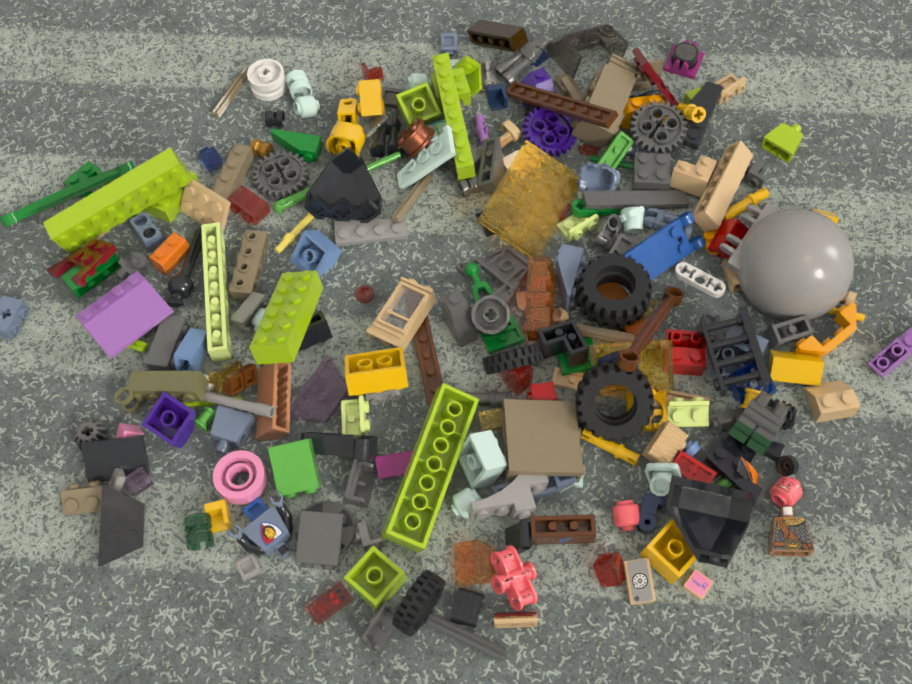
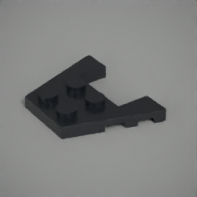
(726, 455)

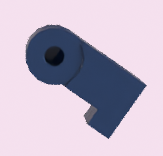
(648, 510)

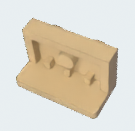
(732, 86)

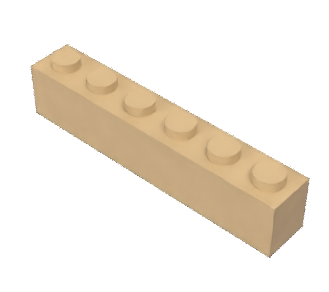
(722, 186)

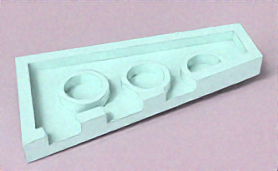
(428, 159)

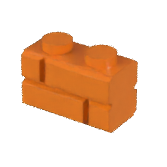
(169, 253)

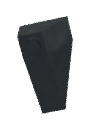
(707, 99)

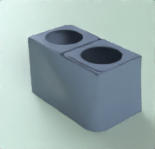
(152, 243)

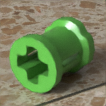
(205, 418)

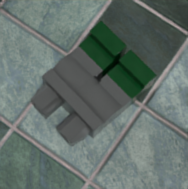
(762, 416)

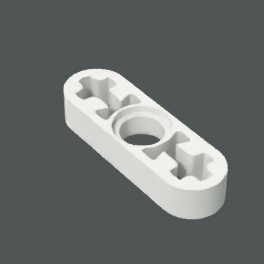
(699, 273)

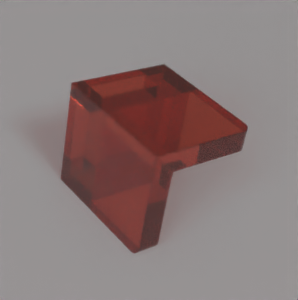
(373, 73)
(609, 569)

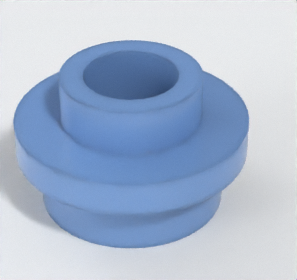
(691, 448)

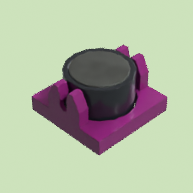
(684, 59)

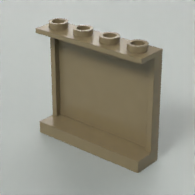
(541, 438)

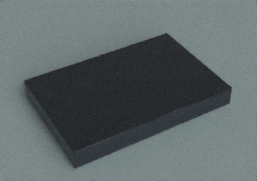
(106, 455)

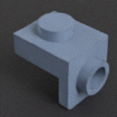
(449, 43)

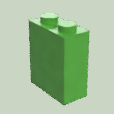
(295, 468)

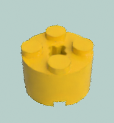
(345, 135)

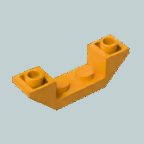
(845, 319)

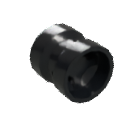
(274, 118)

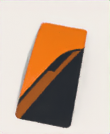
(747, 471)

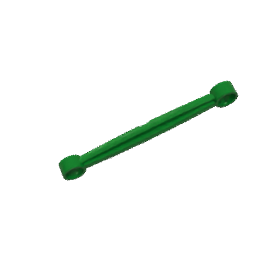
(65, 194)

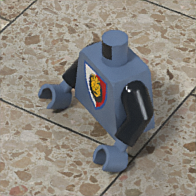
(268, 531)

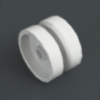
(267, 79)

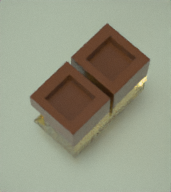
(233, 378)

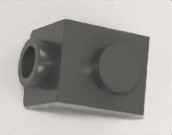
(753, 177)

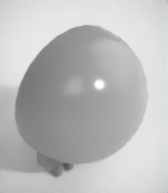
(791, 262)

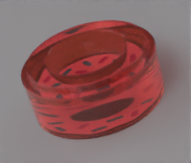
(364, 294)

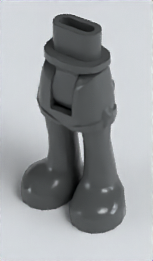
(529, 52)

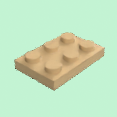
(204, 204)

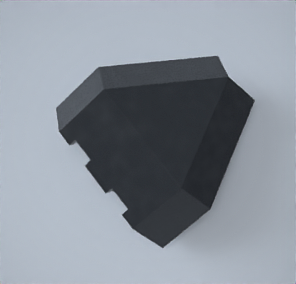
(344, 191)
(709, 518)

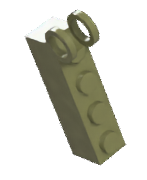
(149, 386)

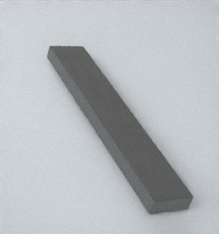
(636, 198)

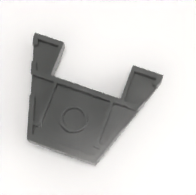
(505, 267)

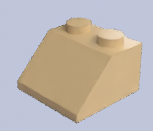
(831, 401)

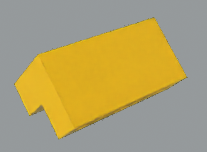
(795, 367)

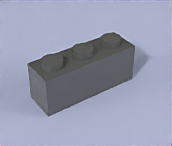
(166, 342)

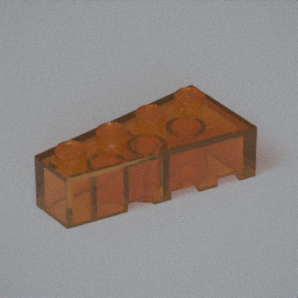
(539, 296)

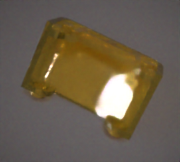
(655, 363)

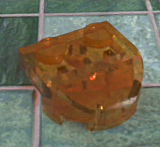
(473, 563)

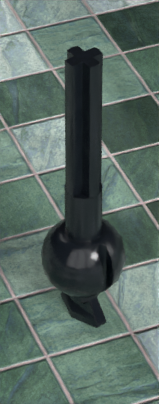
(181, 285)

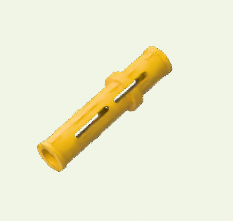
(740, 206)
(611, 447)

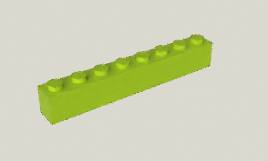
(453, 115)

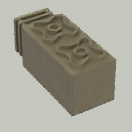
(610, 90)

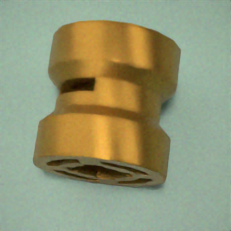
(260, 148)

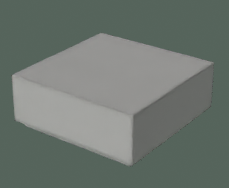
(117, 479)
(248, 567)

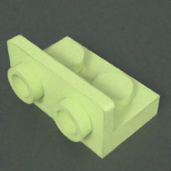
(573, 227)
(688, 413)

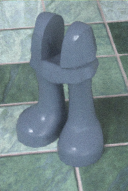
(655, 218)

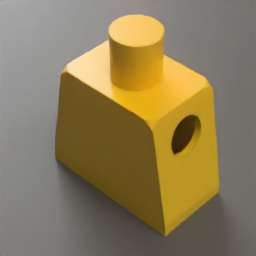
(348, 109)

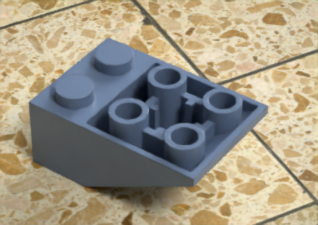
(568, 267)
(733, 351)

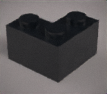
(563, 339)

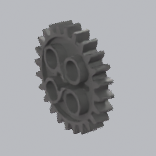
(671, 136)
(269, 181)

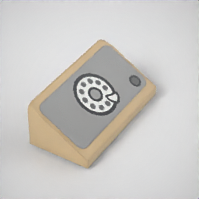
(639, 581)

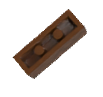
(563, 529)

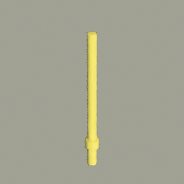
(289, 238)

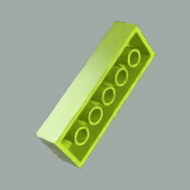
(286, 318)

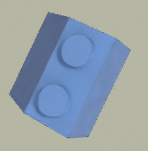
(315, 252)

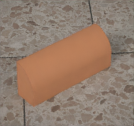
(274, 390)

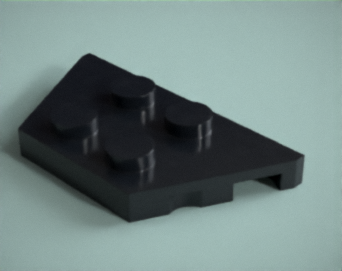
(120, 525)

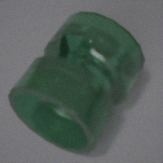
(198, 530)

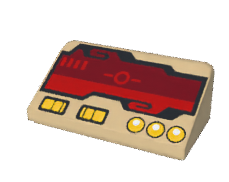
(515, 619)

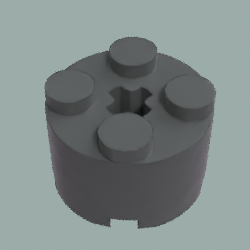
(482, 307)

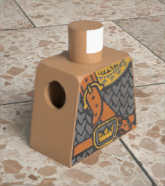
(789, 535)

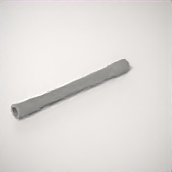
(257, 408)

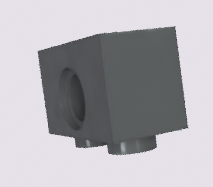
(788, 331)

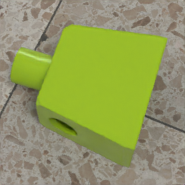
(783, 141)

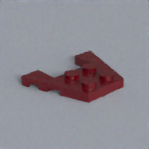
(652, 75)
(86, 259)

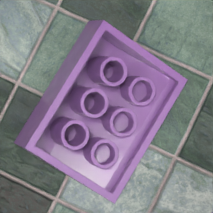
(124, 314)

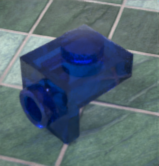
(210, 158)

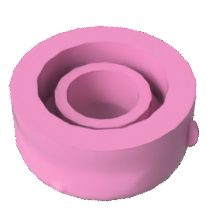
(232, 465)

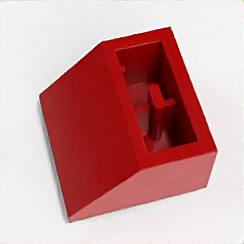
(688, 352)

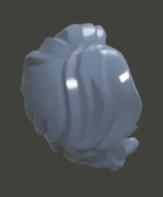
(597, 177)

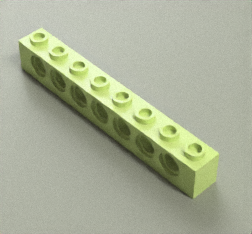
(216, 293)

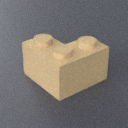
(692, 177)

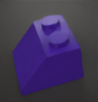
(170, 420)

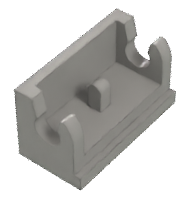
(247, 310)

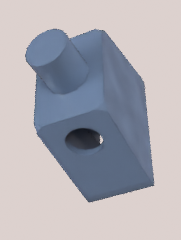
(231, 428)

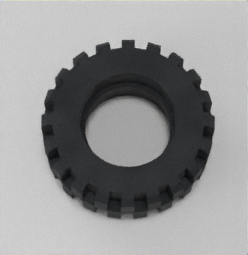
(616, 270)
(620, 425)

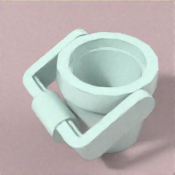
(632, 219)
(661, 477)

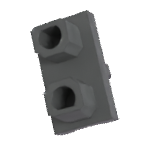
(131, 265)

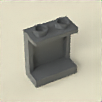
(320, 539)

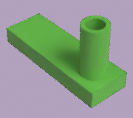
(616, 150)

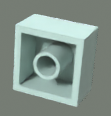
(482, 459)

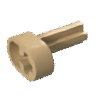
(510, 131)

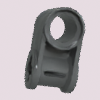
(605, 233)

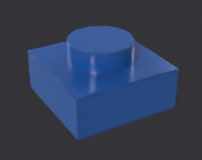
(255, 509)

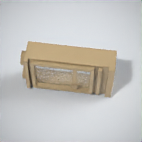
(402, 314)

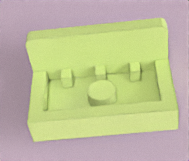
(354, 416)

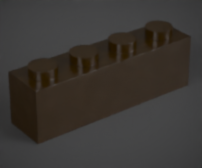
(498, 35)

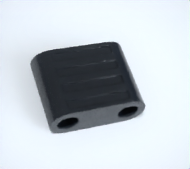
(519, 536)
(467, 607)

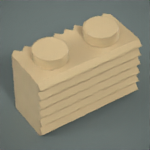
(665, 444)

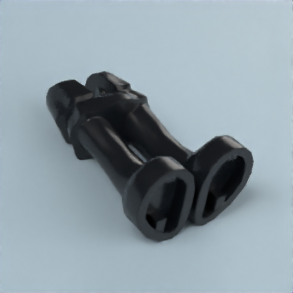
(378, 147)

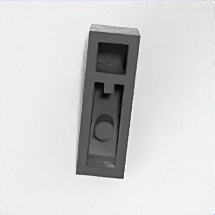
(491, 165)

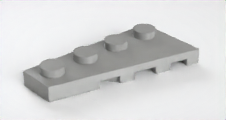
(375, 231)

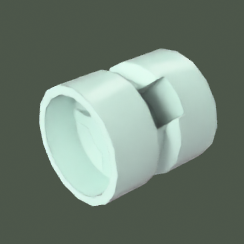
(298, 84)

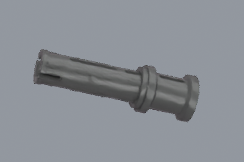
(493, 398)

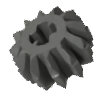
(93, 427)

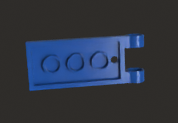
(662, 248)

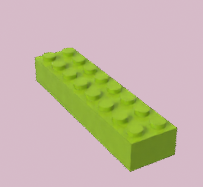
(118, 201)
(430, 468)

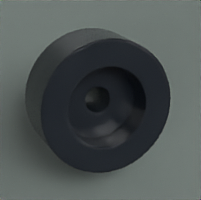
(787, 465)

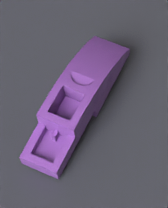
(892, 355)

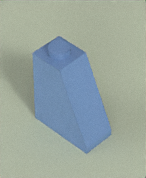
(191, 351)

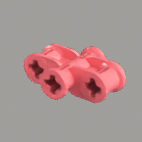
(511, 570)

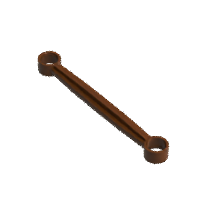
(629, 358)

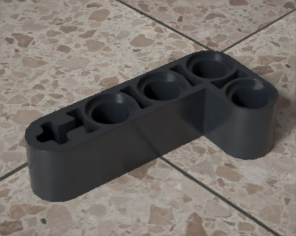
(356, 446)

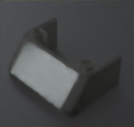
(564, 49)

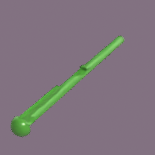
(301, 196)

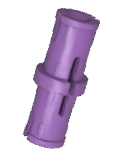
(481, 129)

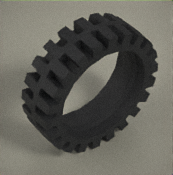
(512, 359)
(418, 602)

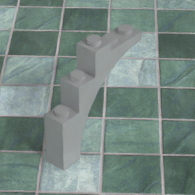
(514, 498)

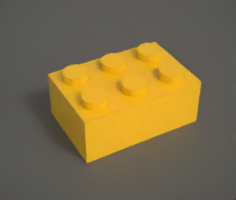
(375, 371)

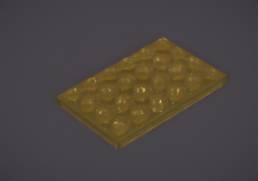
(530, 200)

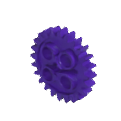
(549, 131)

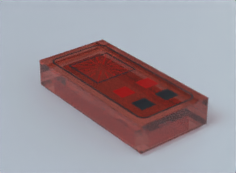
(329, 603)

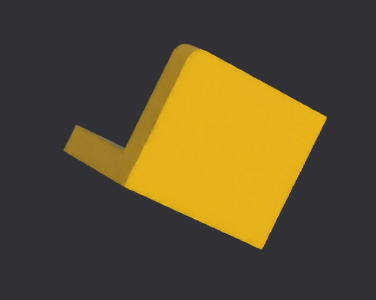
(219, 514)

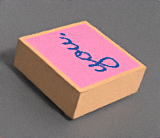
(698, 584)

